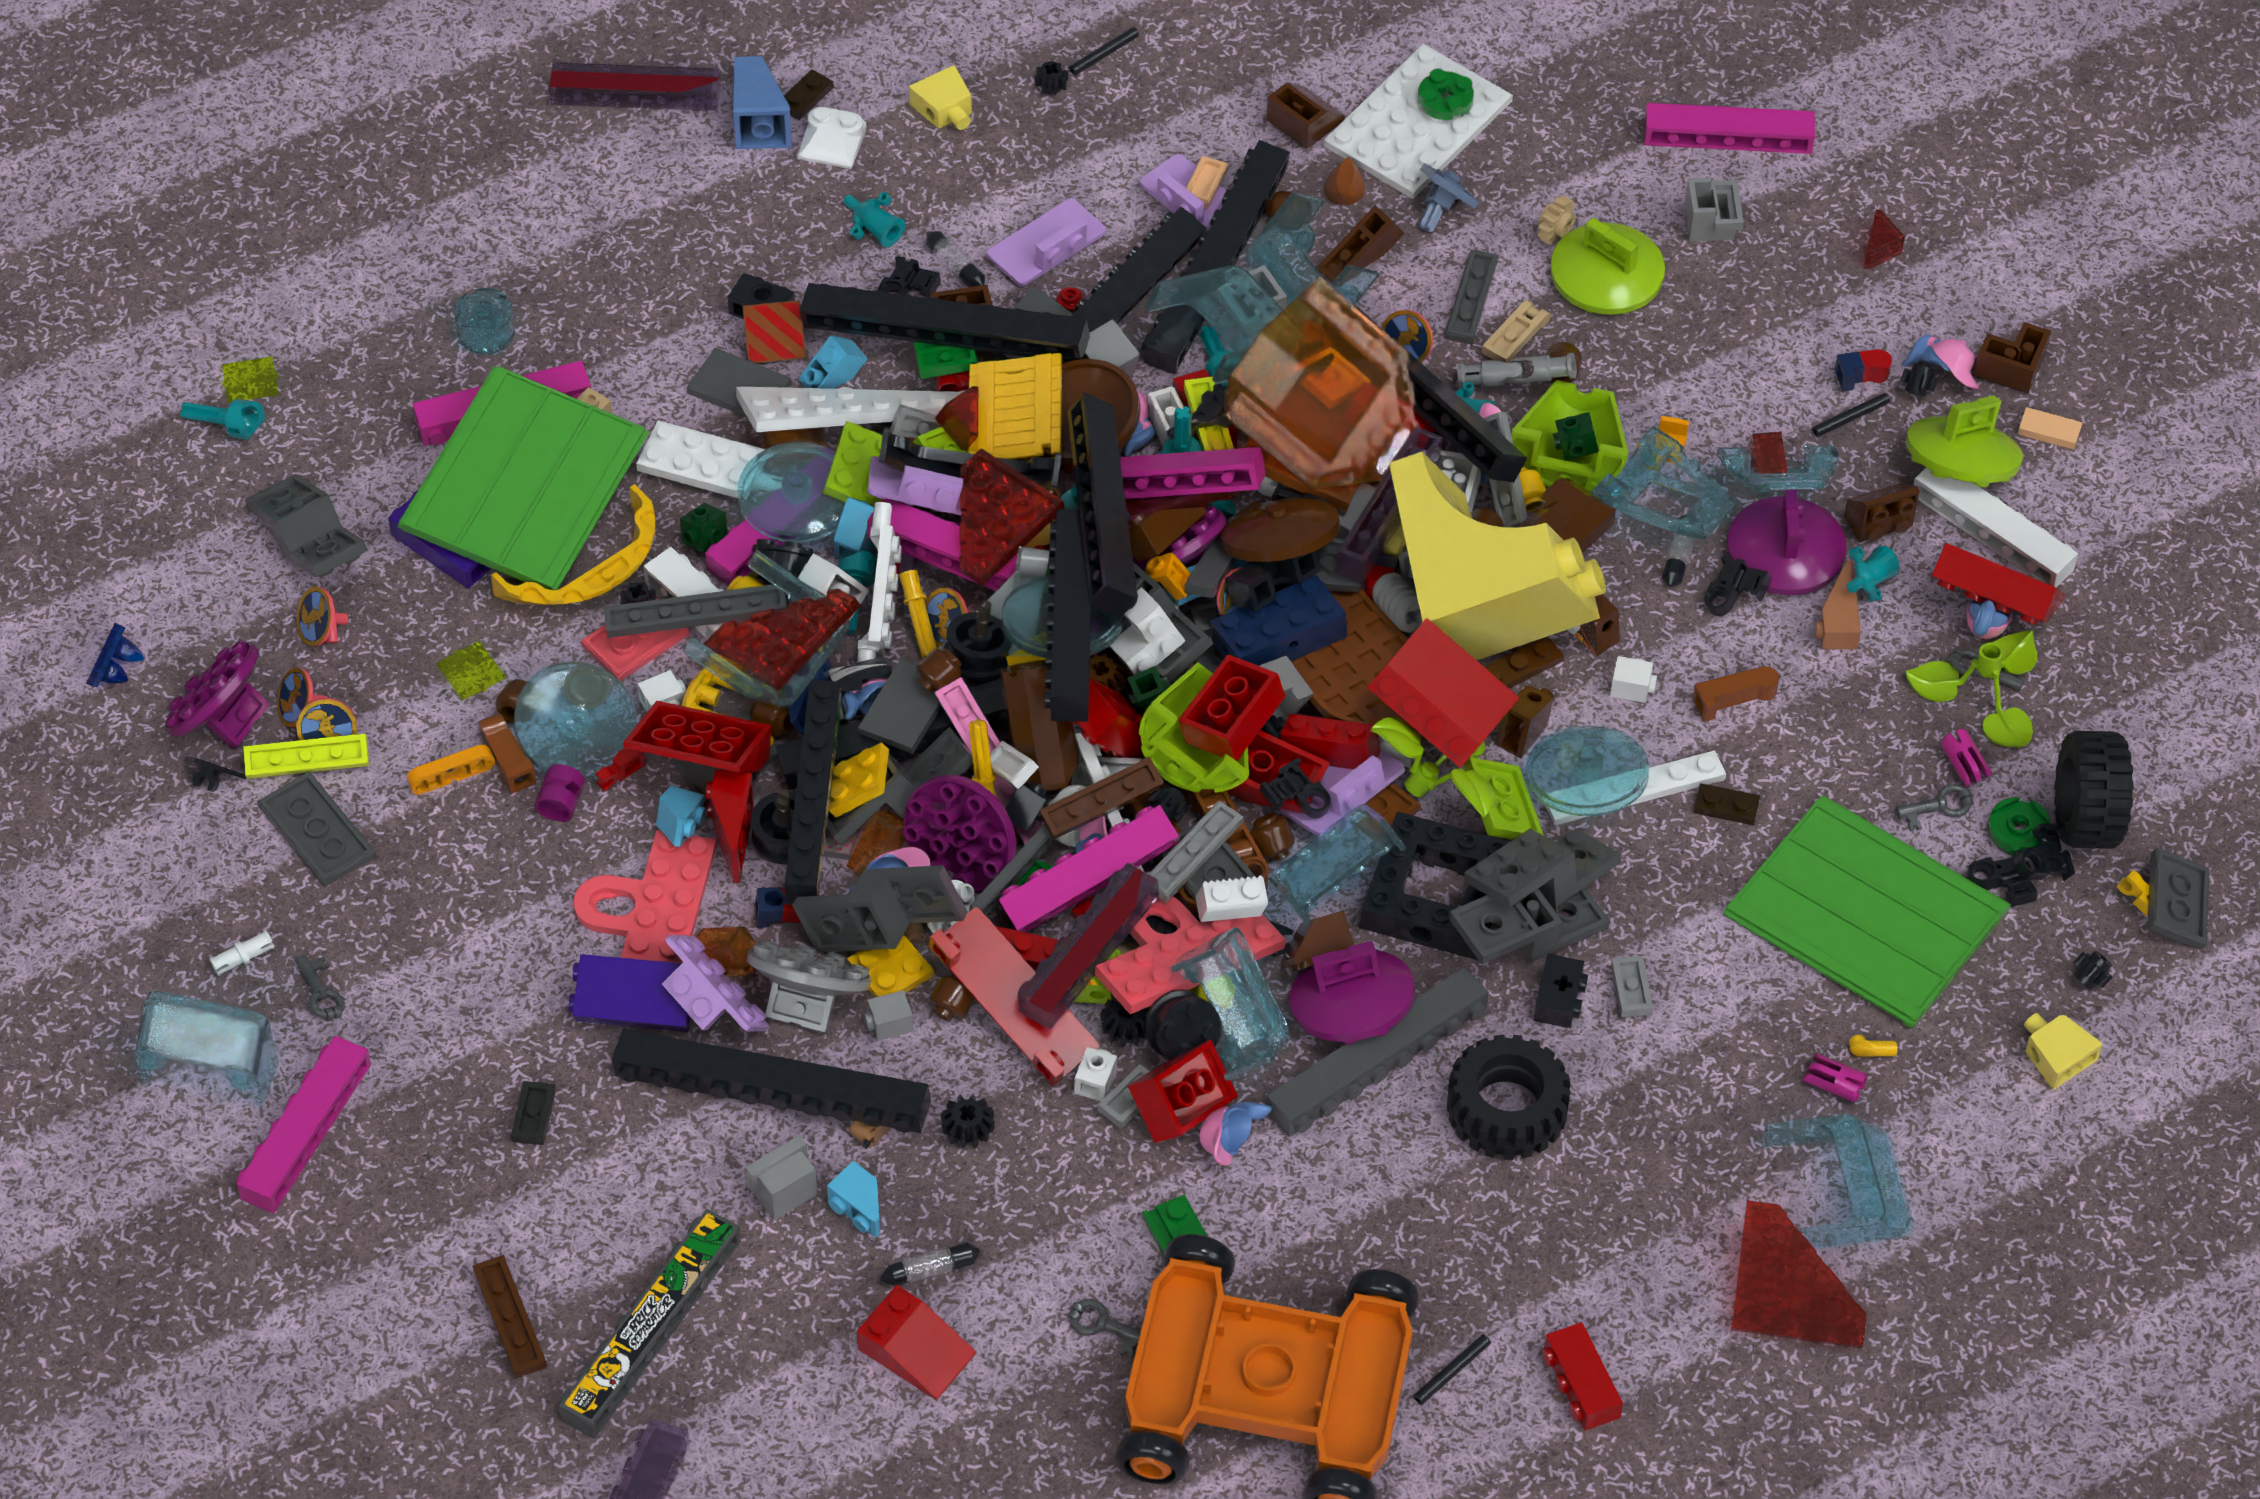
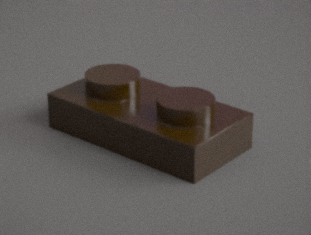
(807, 93)
(1726, 804)

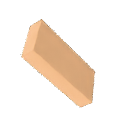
(1207, 179)
(2050, 428)

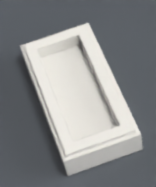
(1012, 765)

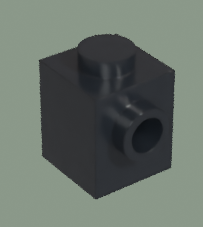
(1026, 804)

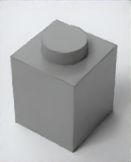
(889, 1015)

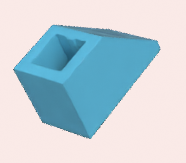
(833, 364)
(853, 529)
(680, 814)
(856, 1196)

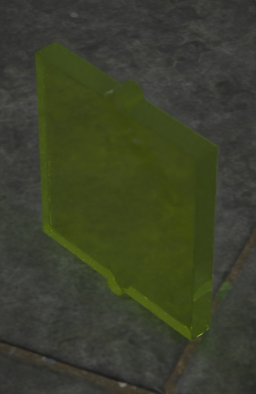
(250, 379)
(471, 670)

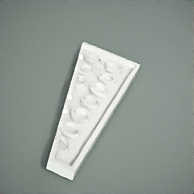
(819, 407)

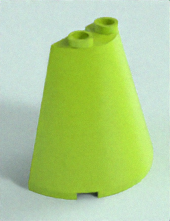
(1536, 442)
(1165, 744)

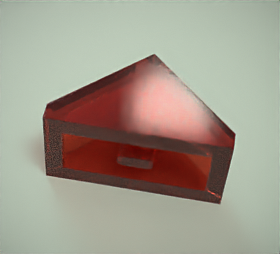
(1885, 241)
(960, 418)
(1767, 453)

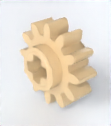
(1556, 220)

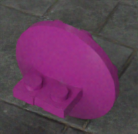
(1195, 540)
(1790, 540)
(220, 697)
(960, 828)
(1352, 994)

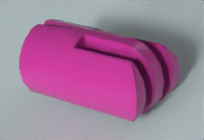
(1965, 752)
(1835, 1078)

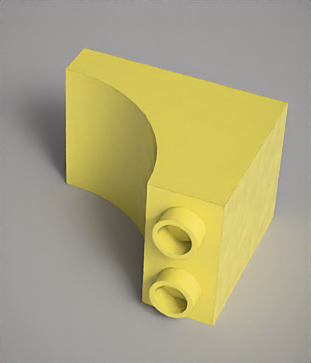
(1486, 581)

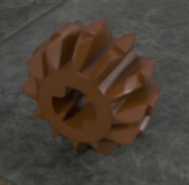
(1108, 671)

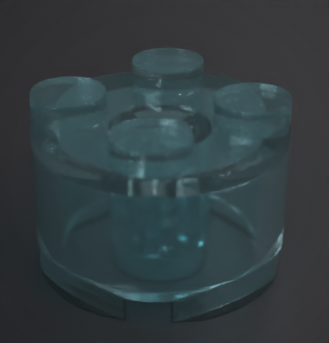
(484, 321)

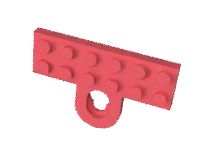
(664, 899)
(1146, 972)

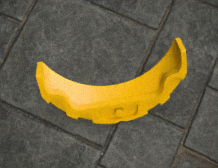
(598, 579)

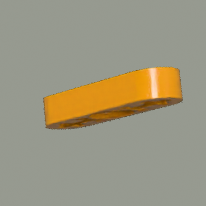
(465, 764)

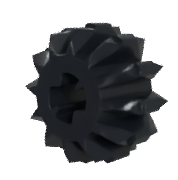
(1121, 1024)
(967, 1121)

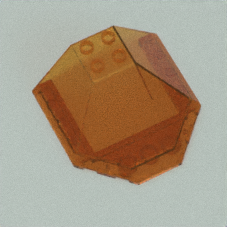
(1324, 391)

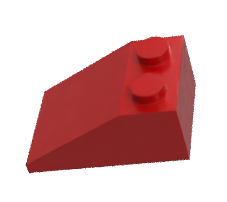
(1265, 759)
(731, 809)
(1182, 1092)
(914, 1343)

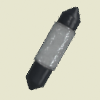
(954, 259)
(1677, 558)
(930, 1264)

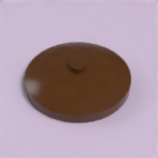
(1105, 383)
(1280, 529)

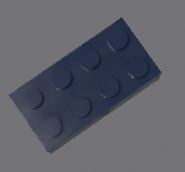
(1291, 626)

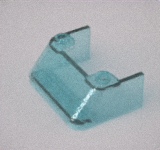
(1284, 248)
(1242, 998)
(209, 1037)

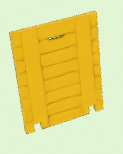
(1019, 406)

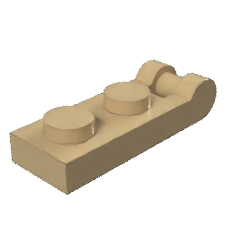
(1515, 332)

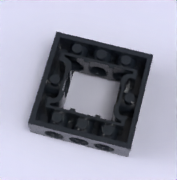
(1413, 918)

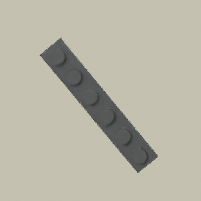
(691, 610)

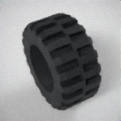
(2093, 789)
(1501, 1130)

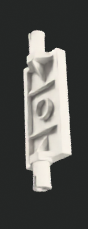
(695, 458)
(886, 580)

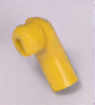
(1865, 1048)

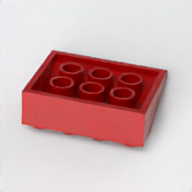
(1998, 584)
(1443, 692)
(702, 738)

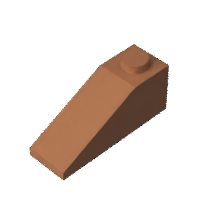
(1840, 616)

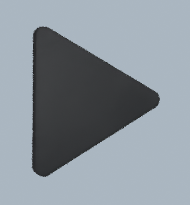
(210, 771)

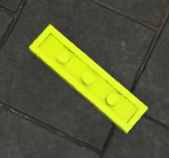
(1209, 436)
(306, 756)

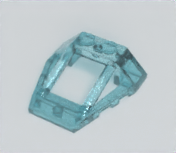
(1644, 469)
(1818, 469)

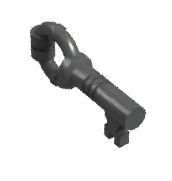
(2005, 678)
(1939, 804)
(319, 990)
(1103, 1323)

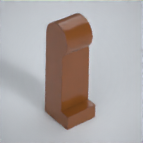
(1735, 689)
(507, 753)

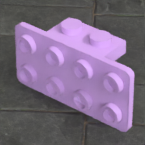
(1168, 186)
(1046, 242)
(915, 487)
(1349, 790)
(705, 990)

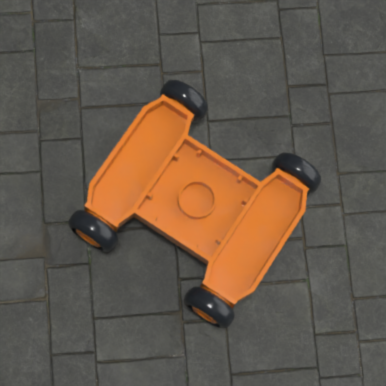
(1266, 1371)

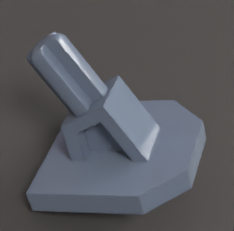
(1442, 195)

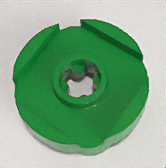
(1447, 82)
(2002, 822)

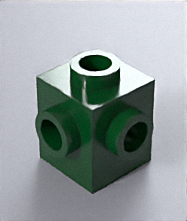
(1575, 436)
(703, 527)
(1146, 688)

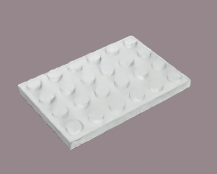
(1395, 136)

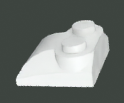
(832, 137)

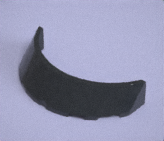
(901, 451)

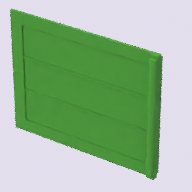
(523, 479)
(1867, 910)

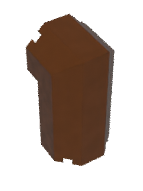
(1573, 513)
(1031, 729)

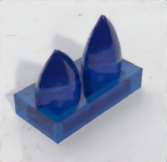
(115, 647)

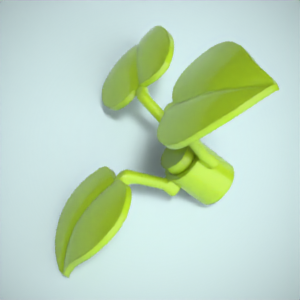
(2013, 653)
(1425, 775)

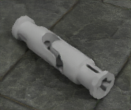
(1498, 372)

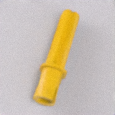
(915, 600)
(981, 755)

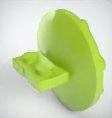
(1607, 268)
(1966, 444)

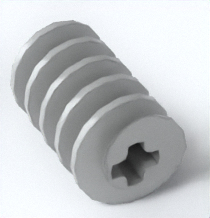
(1398, 601)

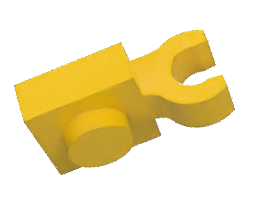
(2135, 886)

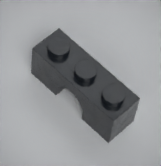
(1254, 583)

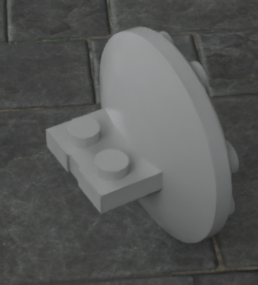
(803, 988)

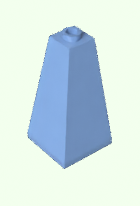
(759, 107)

